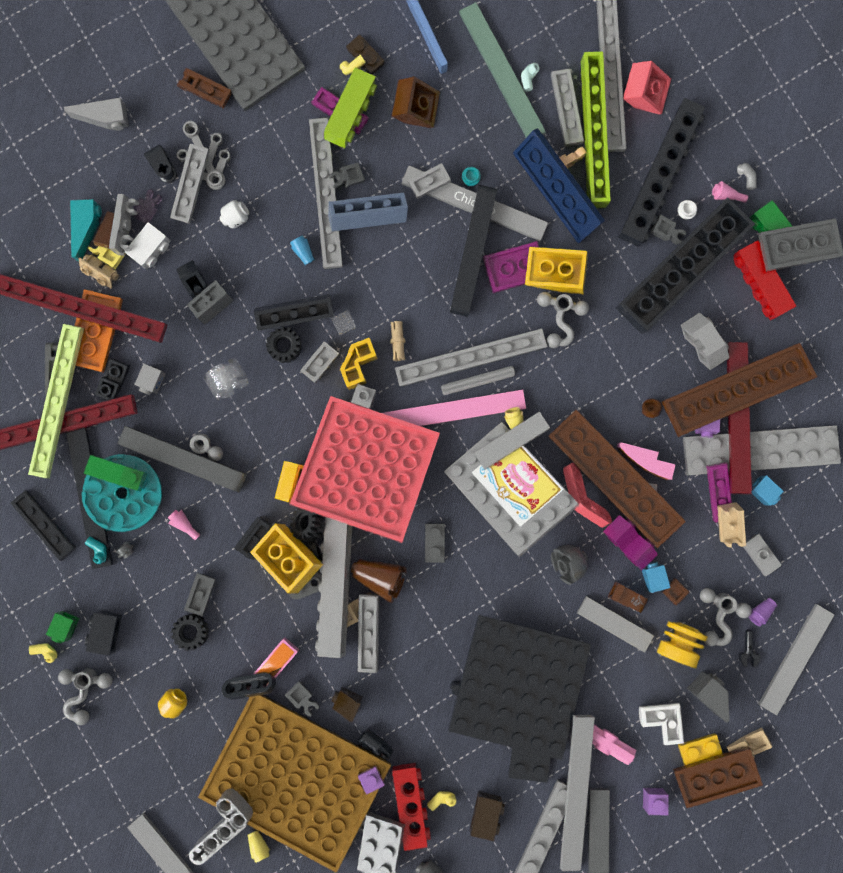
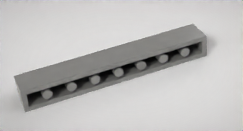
(334, 589)

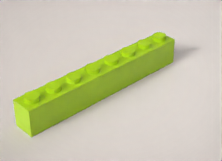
(595, 129)

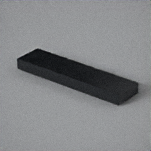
(43, 525)

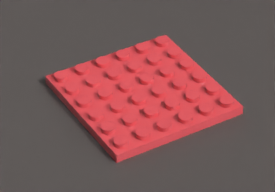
(365, 469)

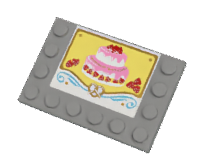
(513, 494)

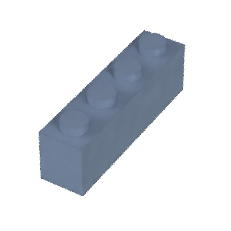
(367, 211)

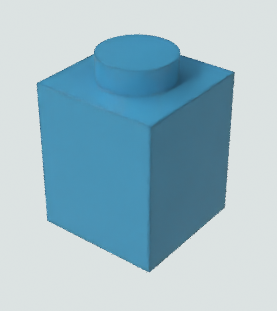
(766, 491)
(655, 577)

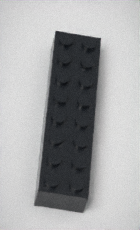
(685, 266)

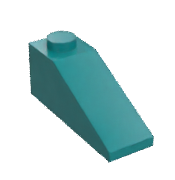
(84, 224)

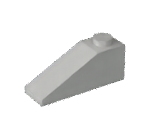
(106, 113)

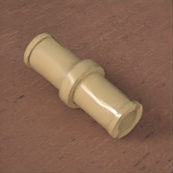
(397, 340)

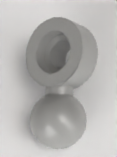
(214, 453)

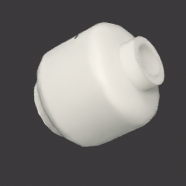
(234, 214)

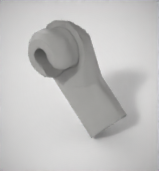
(749, 172)

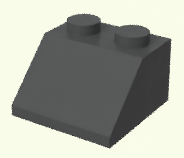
(712, 694)

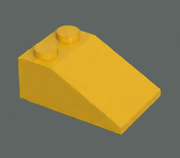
(557, 269)

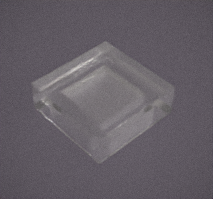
(343, 323)

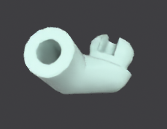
(527, 76)

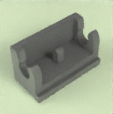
(209, 302)

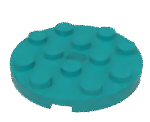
(123, 514)

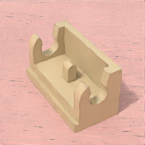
(731, 524)

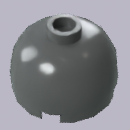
(570, 562)

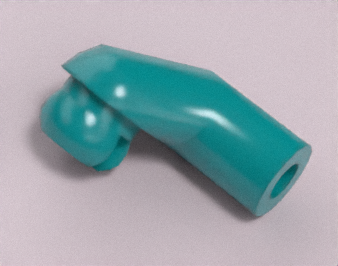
(99, 550)

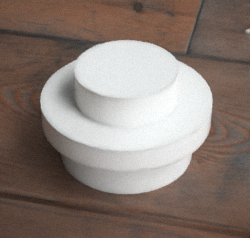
(687, 209)

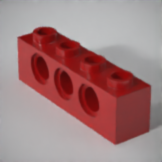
(417, 837)

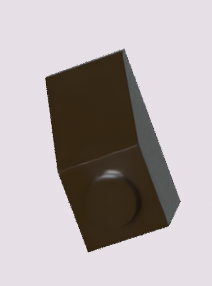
(346, 703)

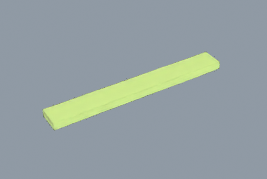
(56, 401)

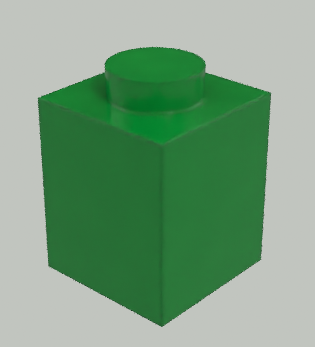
(62, 627)

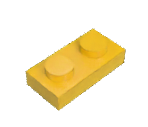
(700, 749)

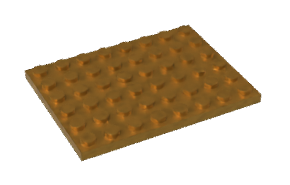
(295, 780)

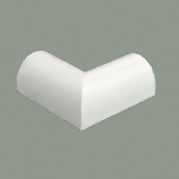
(666, 716)

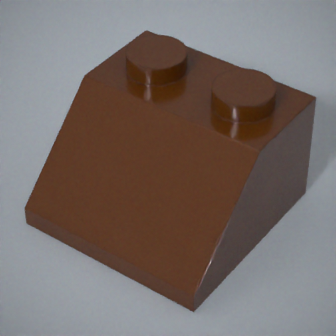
(415, 102)

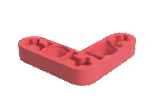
(586, 507)

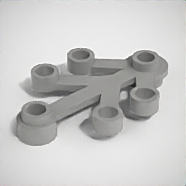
(212, 173)

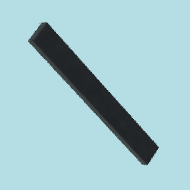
(80, 452)

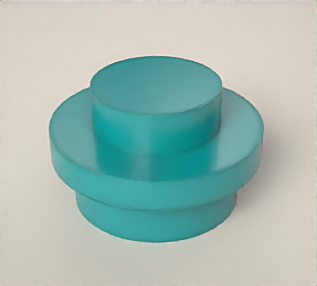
(471, 176)

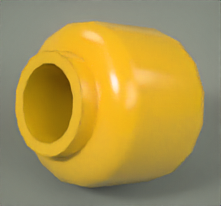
(172, 703)

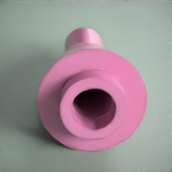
(722, 191)
(180, 521)

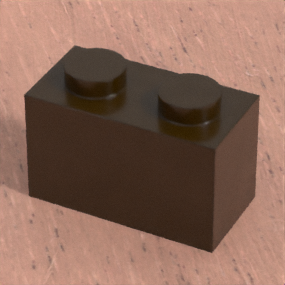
(486, 816)

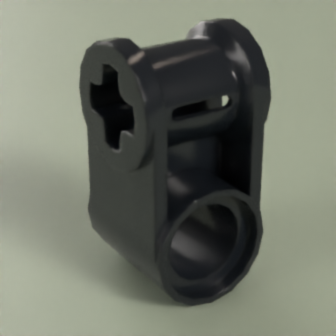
(160, 163)

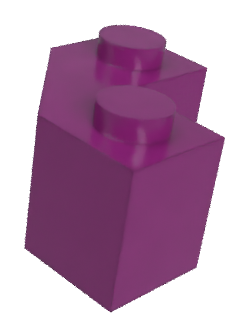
(635, 548)

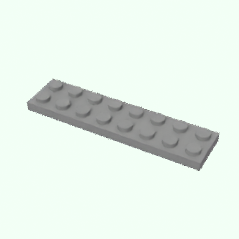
(768, 449)

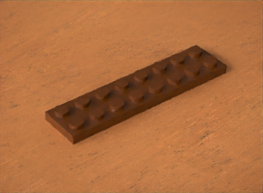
(739, 389)
(616, 479)

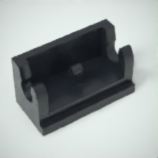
(252, 537)

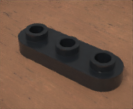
(243, 684)

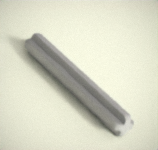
(478, 380)

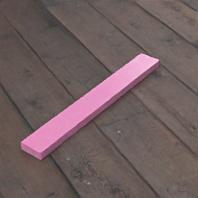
(461, 409)

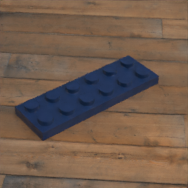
(558, 186)

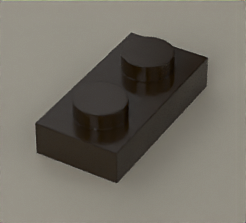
(361, 47)

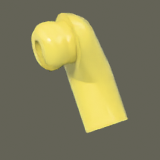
(356, 63)
(46, 650)
(442, 798)

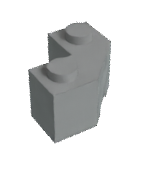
(704, 337)

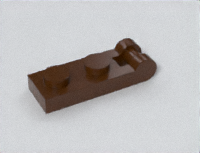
(205, 88)

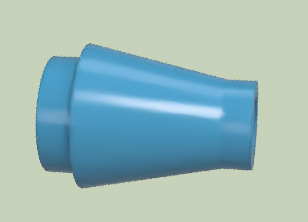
(302, 249)

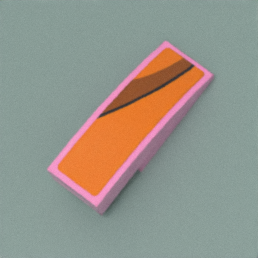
(647, 460)
(278, 658)

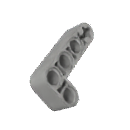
(222, 835)

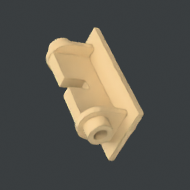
(91, 266)

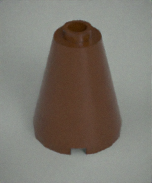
(380, 577)

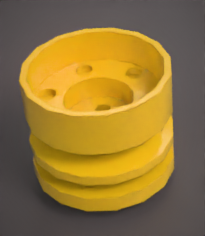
(682, 644)

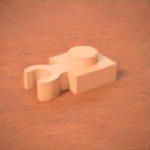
(573, 157)

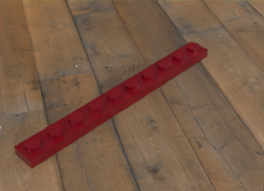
(82, 309)

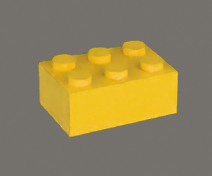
(286, 558)

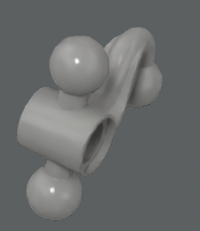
(581, 308)
(743, 610)
(67, 676)

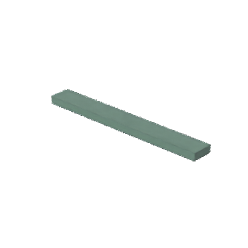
(501, 69)

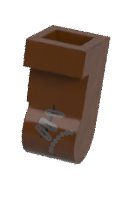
(627, 597)

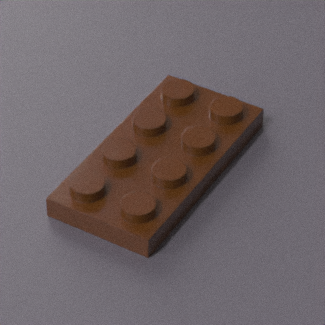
(718, 777)

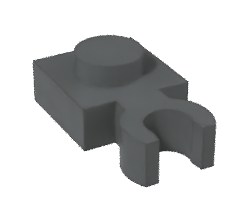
(349, 175)
(665, 229)
(300, 695)

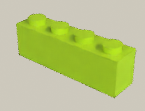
(349, 108)

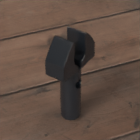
(749, 651)

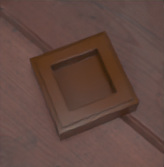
(676, 592)

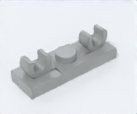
(122, 225)

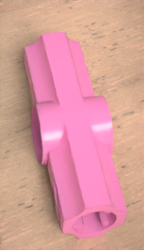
(611, 745)

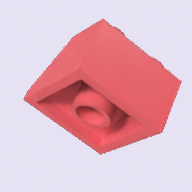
(647, 87)

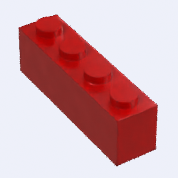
(767, 285)

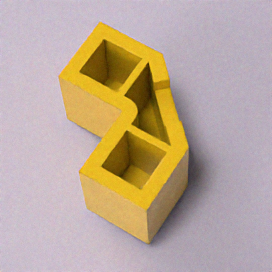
(358, 354)

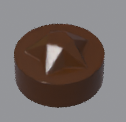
(651, 408)

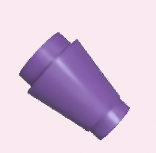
(762, 612)

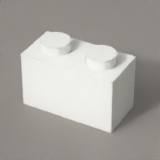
(148, 246)

